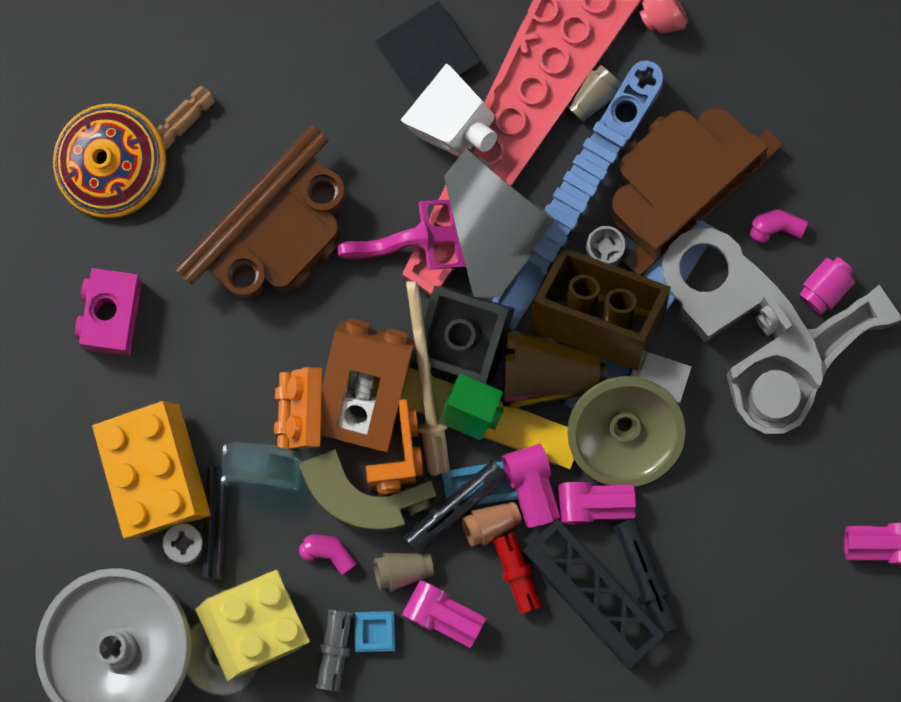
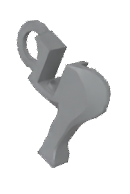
(781, 379)

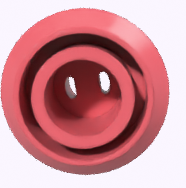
(664, 15)

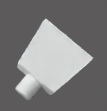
(451, 115)

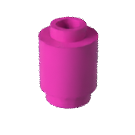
(827, 285)

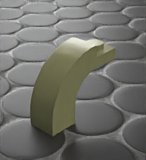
(358, 510)

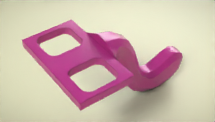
(423, 236)

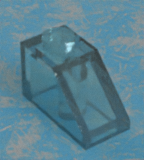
(260, 466)

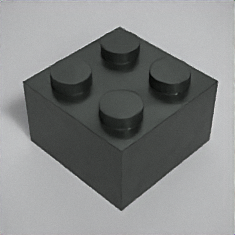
(465, 333)

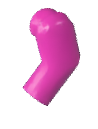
(776, 221)
(327, 547)

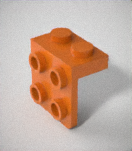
(391, 477)

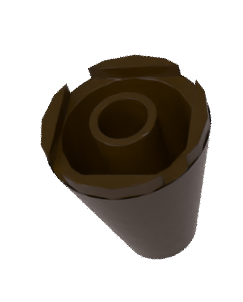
(546, 371)

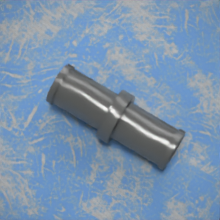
(334, 650)

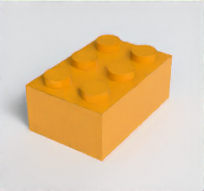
(151, 470)

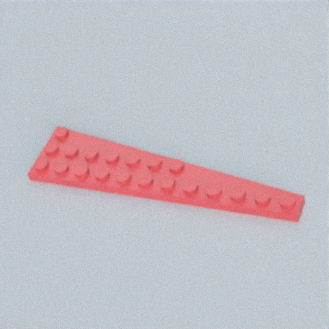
(531, 92)

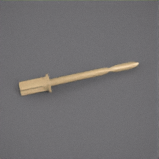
(432, 431)

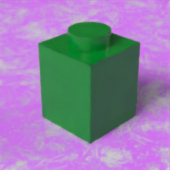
(471, 407)

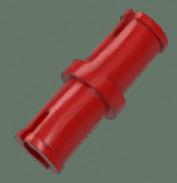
(517, 573)

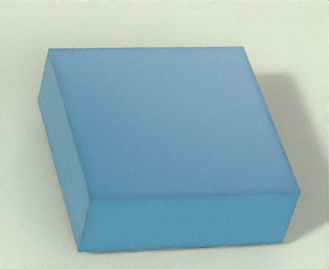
(374, 632)

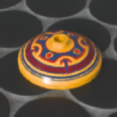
(132, 165)

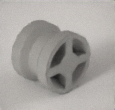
(190, 544)

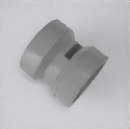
(606, 241)

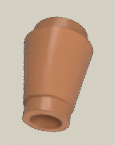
(490, 522)

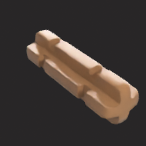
(185, 115)

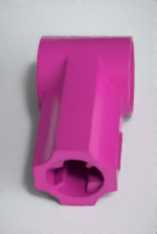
(529, 474)
(585, 503)
(873, 543)
(437, 612)

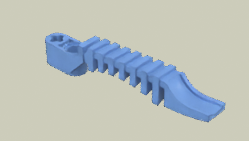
(581, 185)

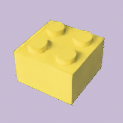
(252, 625)

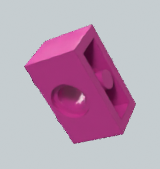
(116, 334)

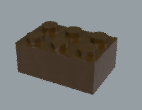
(599, 308)

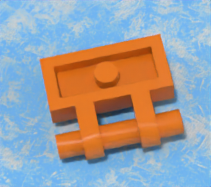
(299, 408)

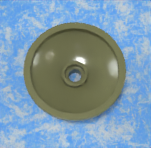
(630, 452)

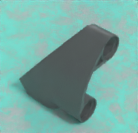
(492, 224)

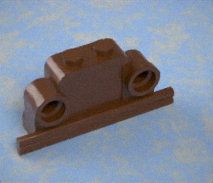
(681, 177)
(275, 228)

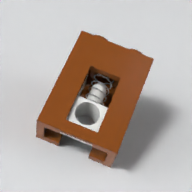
(372, 354)

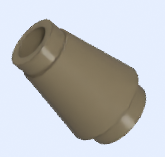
(594, 93)
(401, 569)

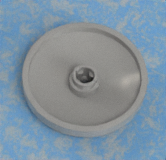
(88, 624)

